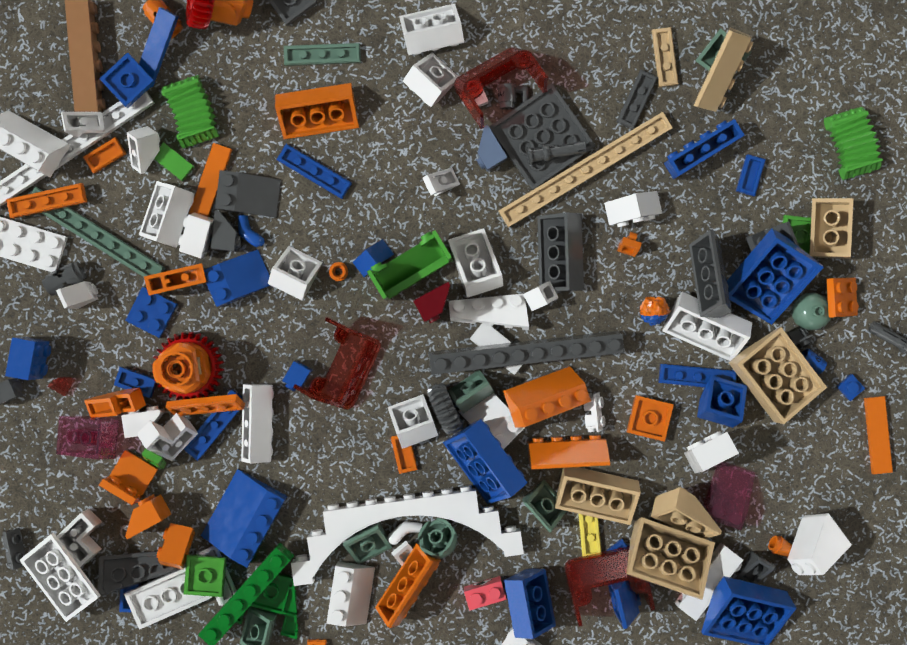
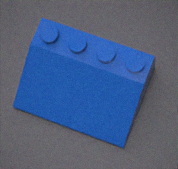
(772, 276)
(485, 462)
(243, 517)
(747, 612)

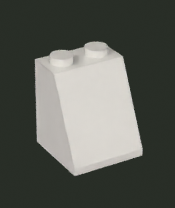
(817, 545)

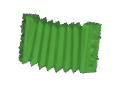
(192, 111)
(854, 142)

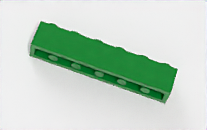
(246, 595)

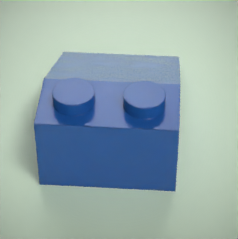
(237, 278)
(624, 602)

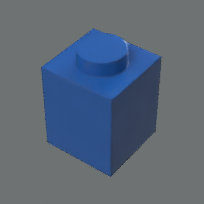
(297, 374)

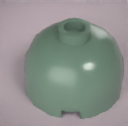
(811, 311)
(437, 538)

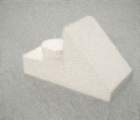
(82, 122)
(441, 181)

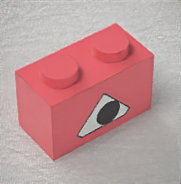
(484, 593)

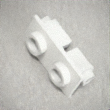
(595, 419)

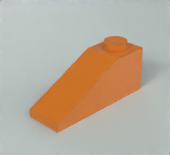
(175, 279)

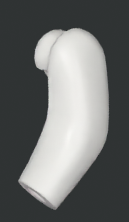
(403, 529)

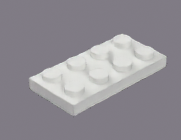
(31, 245)
(161, 599)

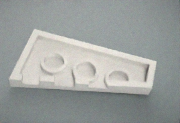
(498, 310)

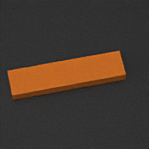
(208, 184)
(46, 200)
(206, 405)
(878, 435)

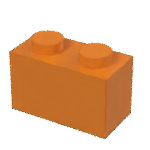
(175, 546)

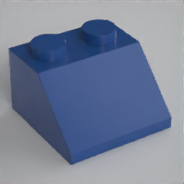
(722, 402)

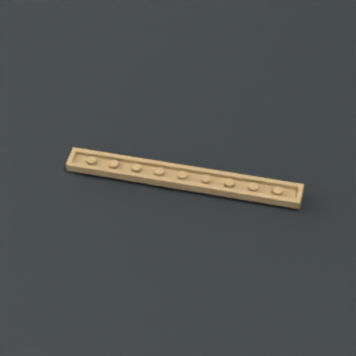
(585, 169)

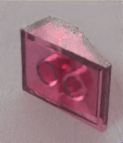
(87, 437)
(729, 495)

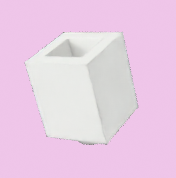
(540, 296)

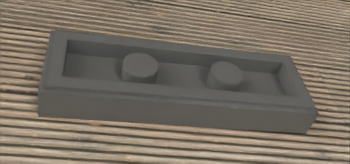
(636, 99)

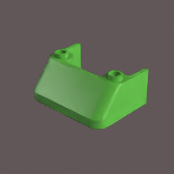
(410, 266)

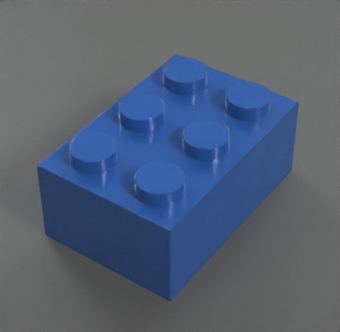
(530, 603)

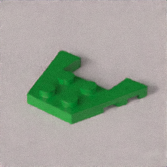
(280, 599)

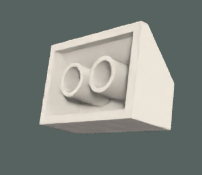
(431, 29)
(166, 214)
(350, 594)

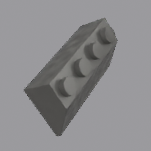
(561, 251)
(710, 276)

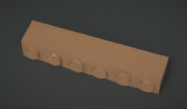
(84, 56)

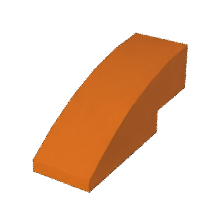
(115, 403)

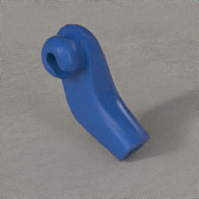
(247, 233)

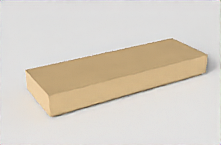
(664, 57)

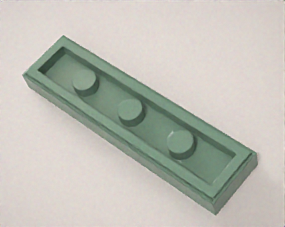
(322, 54)

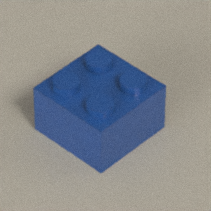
(28, 358)

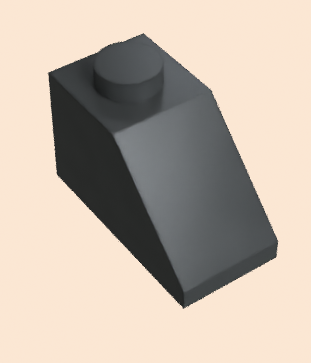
(224, 235)

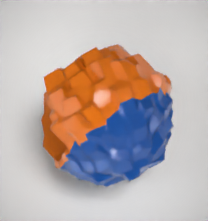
(654, 310)

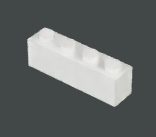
(257, 423)
(723, 563)

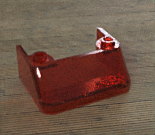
(470, 84)
(347, 370)
(601, 570)

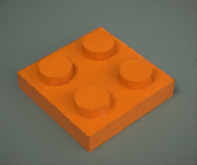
(842, 297)
(650, 418)

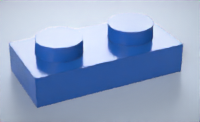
(131, 379)

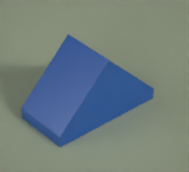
(376, 253)

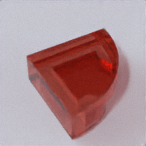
(61, 385)

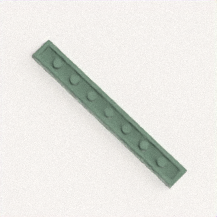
(103, 240)

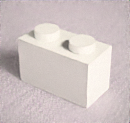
(196, 235)

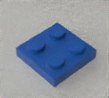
(127, 80)
(151, 312)

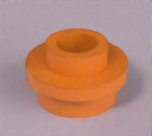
(343, 276)

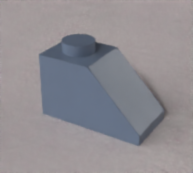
(490, 152)

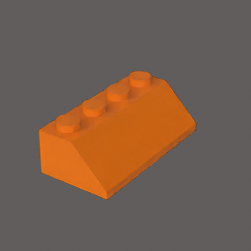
(316, 111)
(546, 397)
(568, 453)
(406, 586)

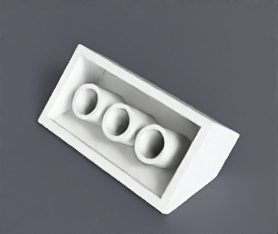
(30, 143)
(716, 335)

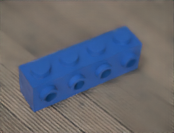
(703, 149)

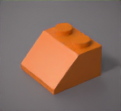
(148, 513)

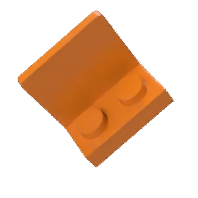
(129, 478)

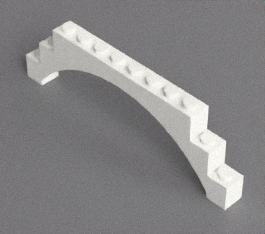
(452, 505)

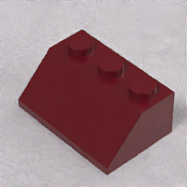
(433, 303)

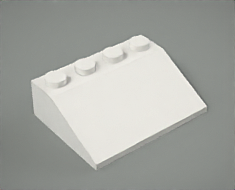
(60, 577)

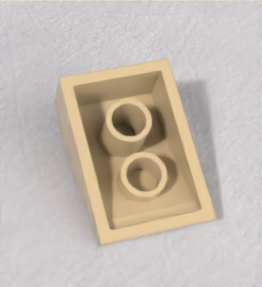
(685, 513)

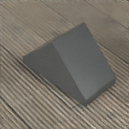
(755, 568)

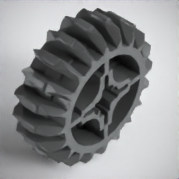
(444, 408)

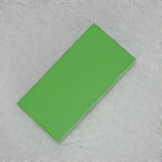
(173, 162)
(154, 459)

